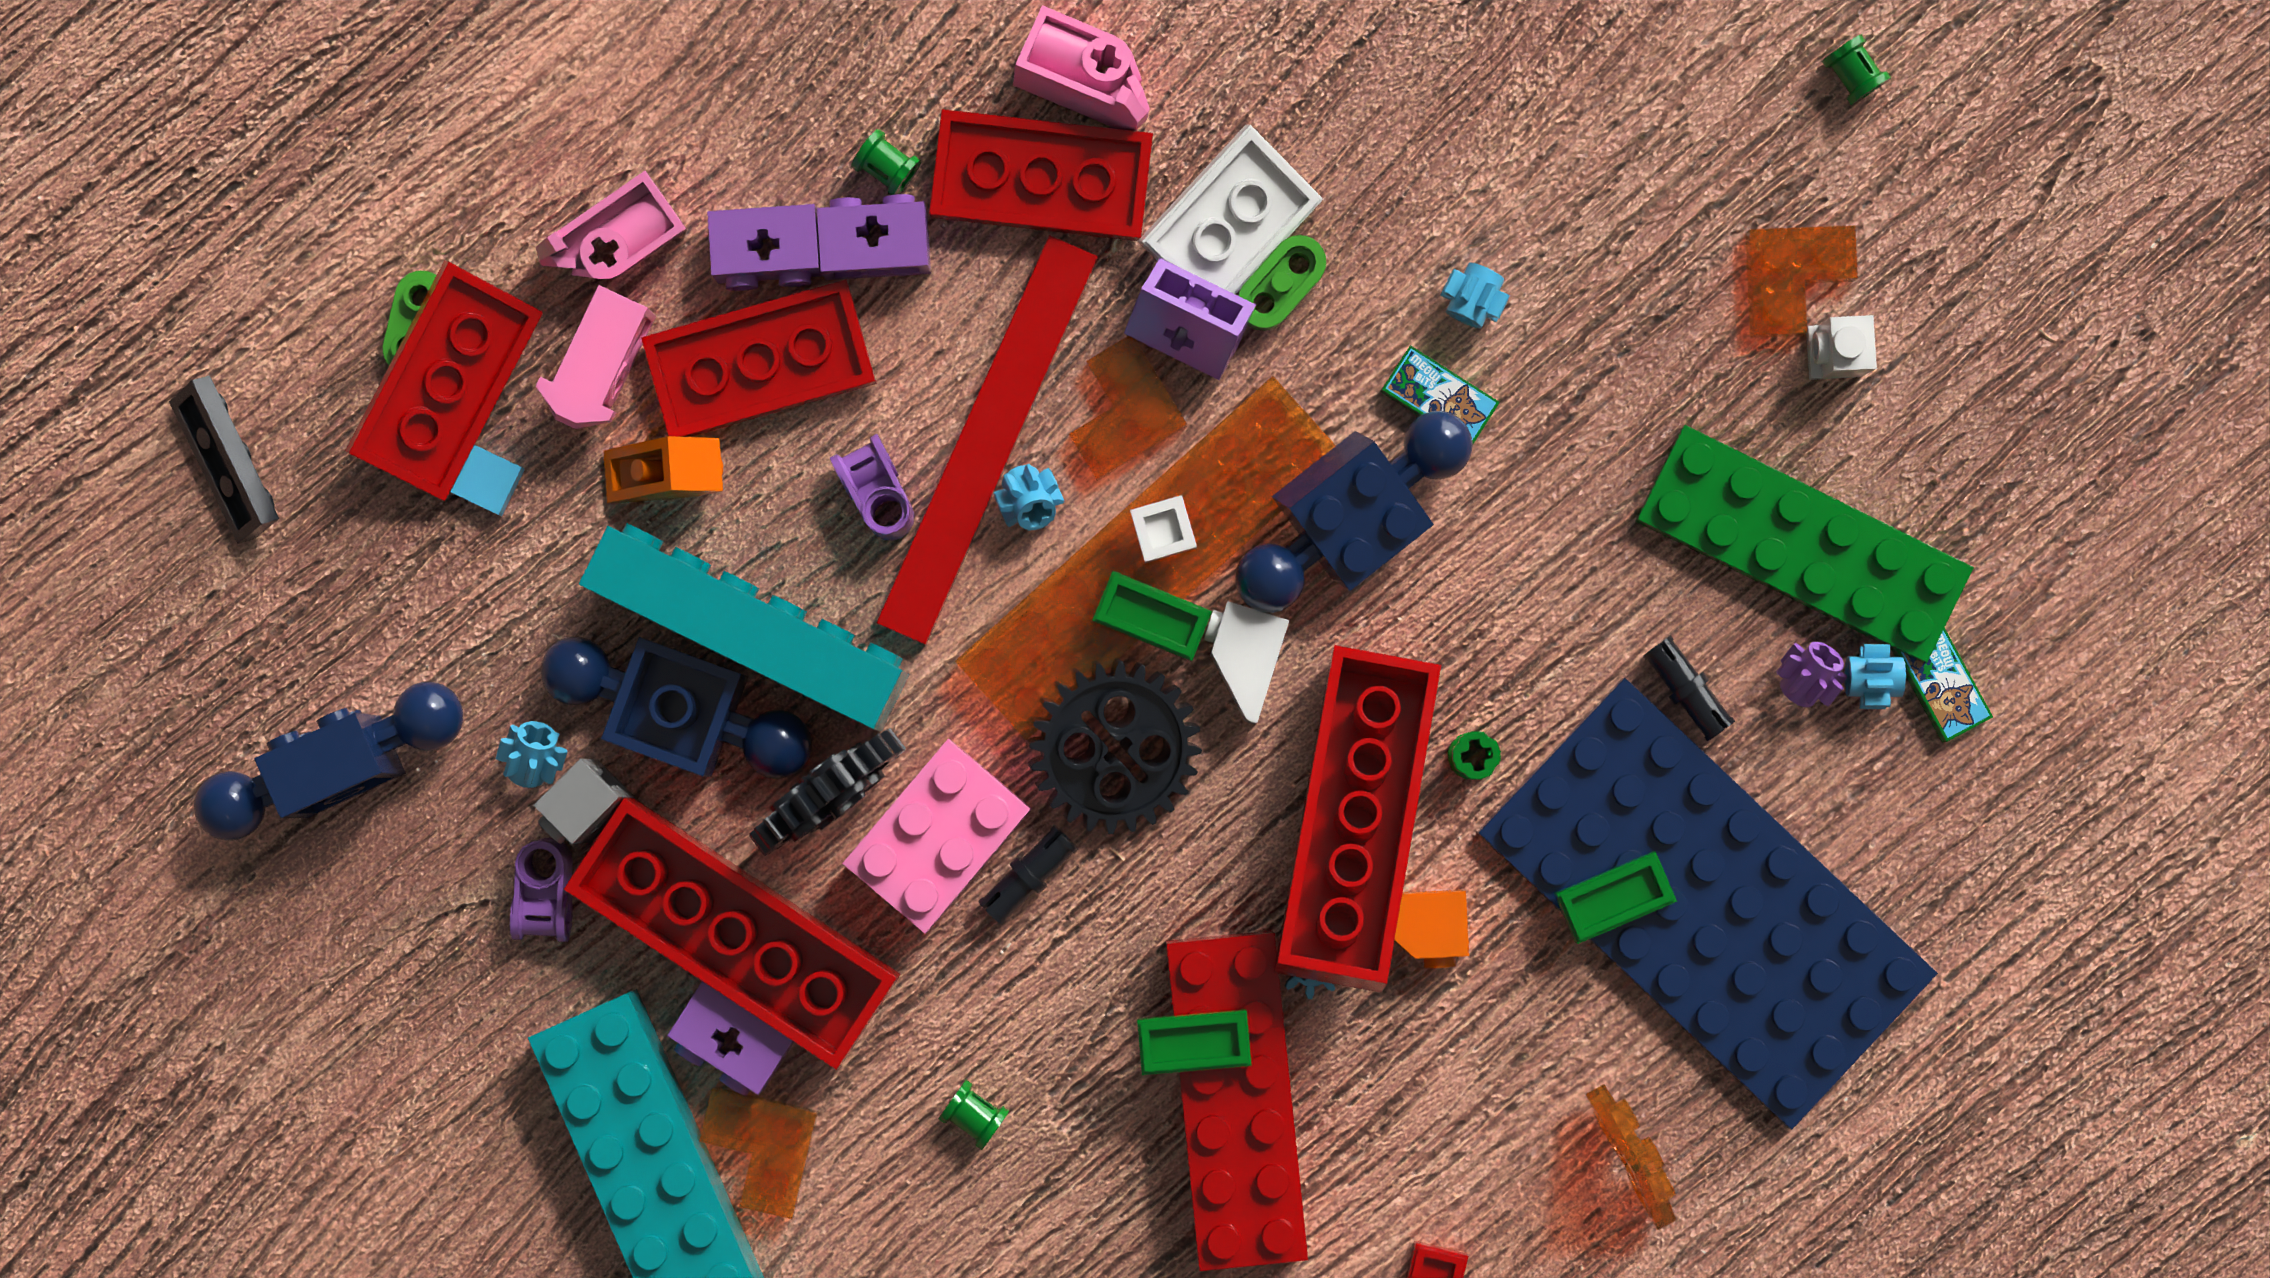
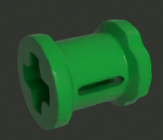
(1856, 69)
(885, 163)
(1461, 744)
(973, 1115)

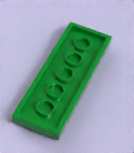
(1804, 544)

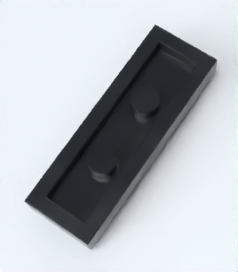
(224, 459)

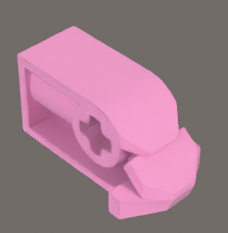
(1064, 65)
(632, 216)
(597, 360)

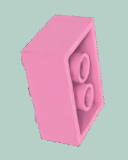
(937, 836)

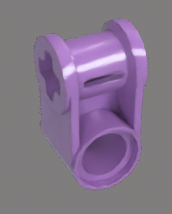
(870, 481)
(542, 895)

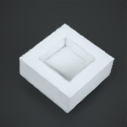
(1163, 529)

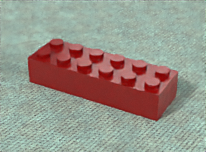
(1358, 819)
(732, 932)
(1240, 1116)

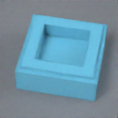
(487, 480)

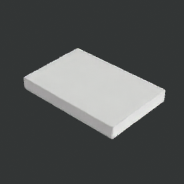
(1233, 213)

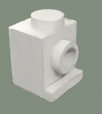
(1841, 347)

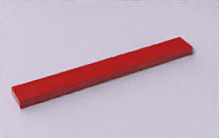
(987, 440)

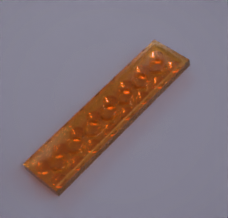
(1228, 501)

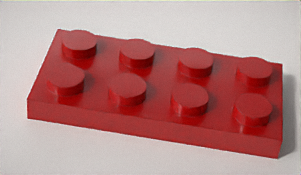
(1041, 175)
(759, 360)
(444, 381)

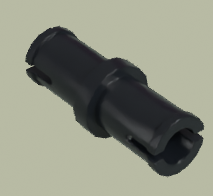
(1689, 688)
(1028, 875)

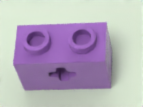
(740, 231)
(898, 254)
(1189, 318)
(699, 1041)

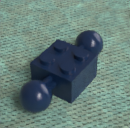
(1353, 511)
(675, 707)
(330, 764)

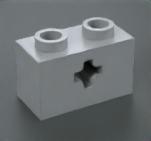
(581, 802)

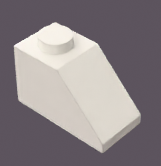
(1246, 653)

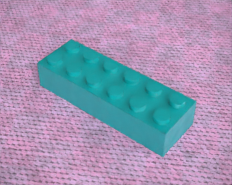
(743, 628)
(642, 1145)

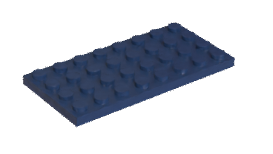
(1764, 945)

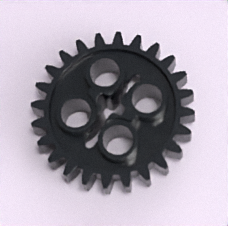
(1148, 714)
(827, 792)

